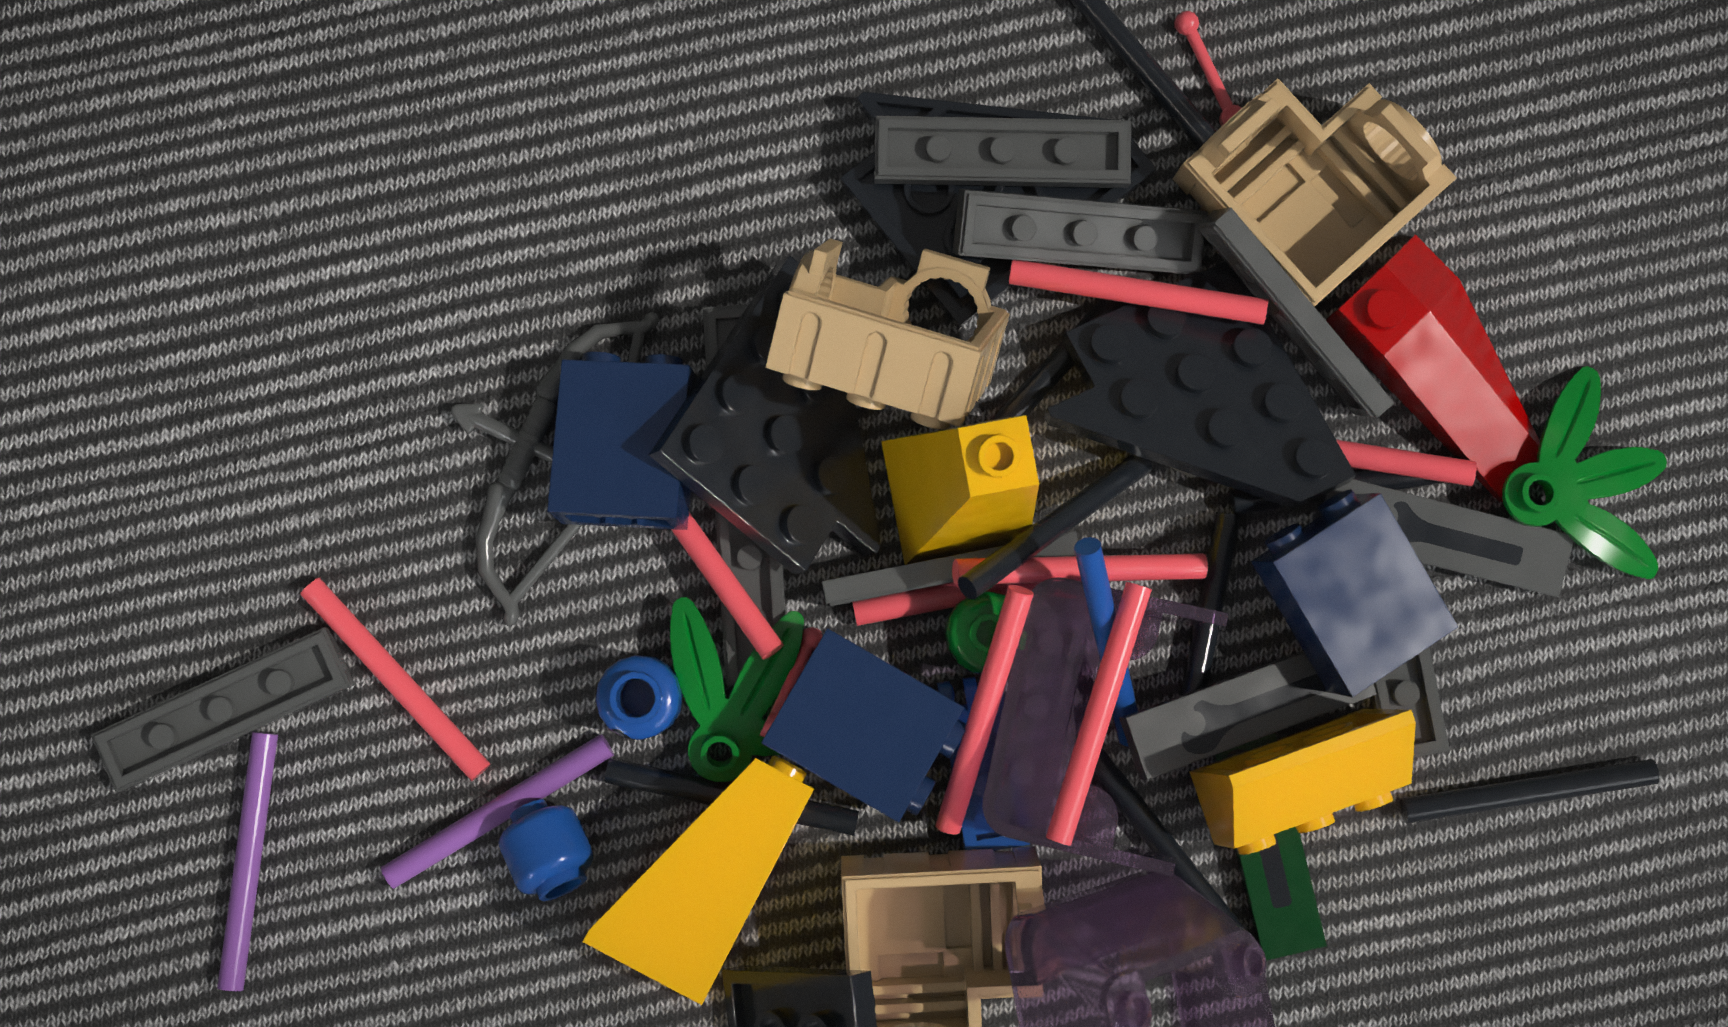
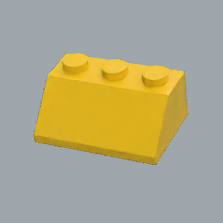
(1306, 778)

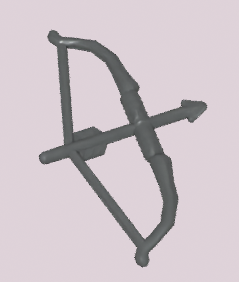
(525, 446)

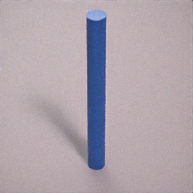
(1102, 615)

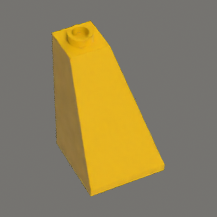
(962, 487)
(699, 892)

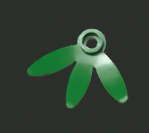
(1572, 484)
(731, 719)

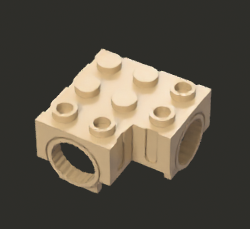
(1317, 190)
(865, 345)
(936, 929)

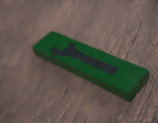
(1279, 888)

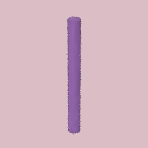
(496, 811)
(247, 861)

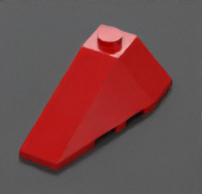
(1435, 356)

